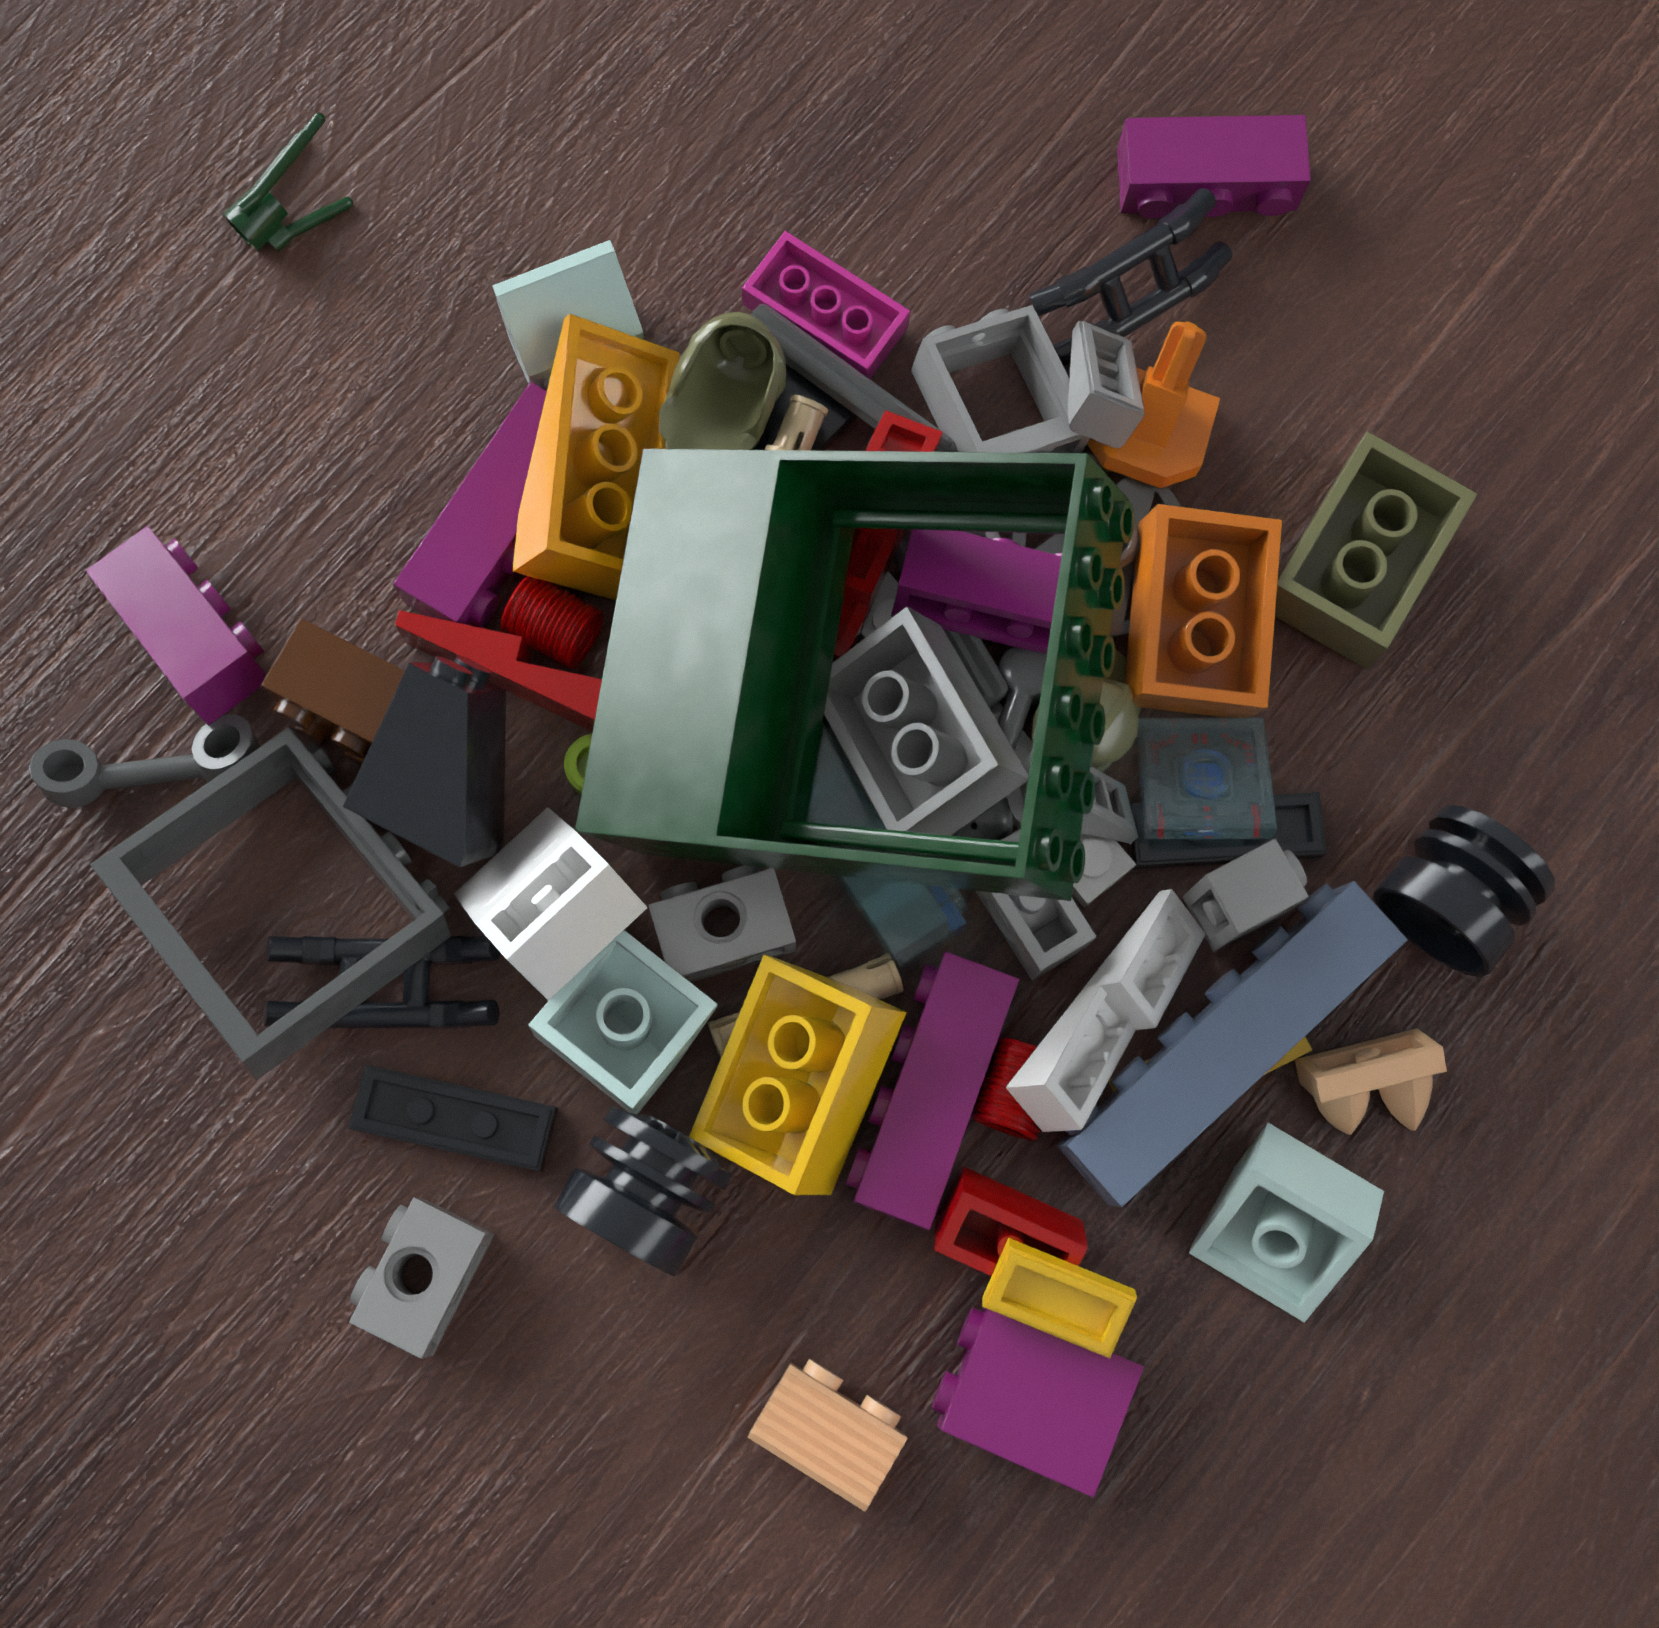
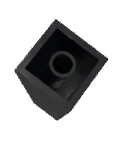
(439, 762)

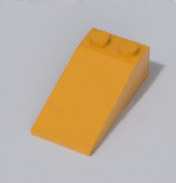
(589, 455)

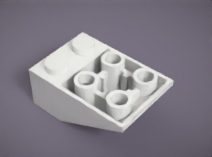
(549, 902)

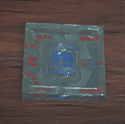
(1205, 778)

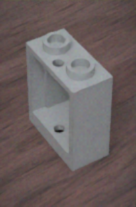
(993, 337)

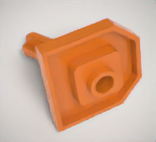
(1177, 418)

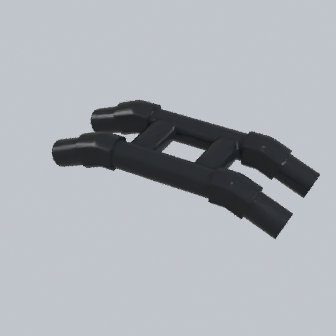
(1154, 245)
(415, 1009)

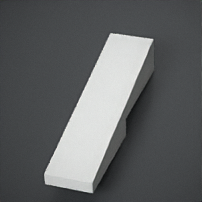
(1125, 995)

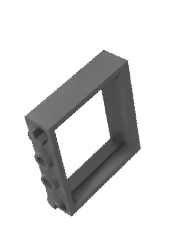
(214, 808)

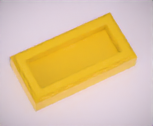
(1059, 1298)

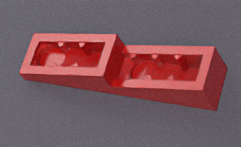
(507, 657)

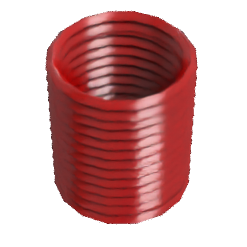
(552, 621)
(996, 1104)

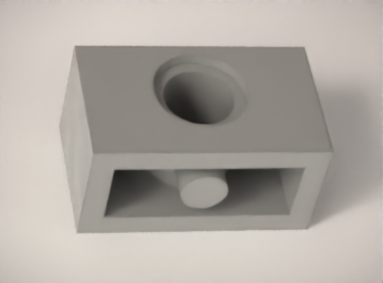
(1247, 894)
(1038, 929)
(761, 930)
(421, 1319)

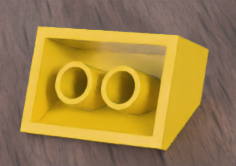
(796, 1077)

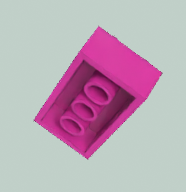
(827, 303)

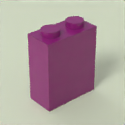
(1036, 1399)

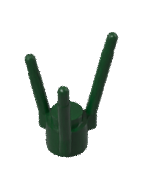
(259, 214)

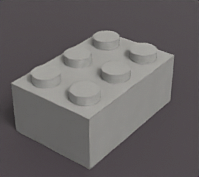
(919, 729)

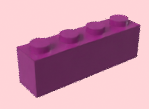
(474, 538)
(934, 1092)

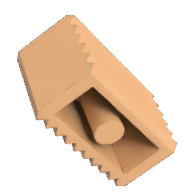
(829, 1434)

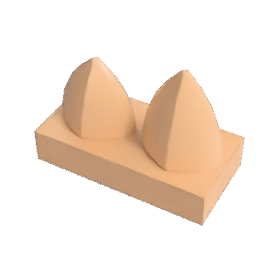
(1394, 1064)

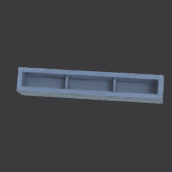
(1231, 1041)

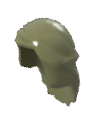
(724, 386)

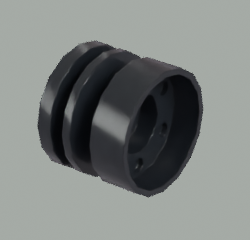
(1465, 890)
(643, 1190)

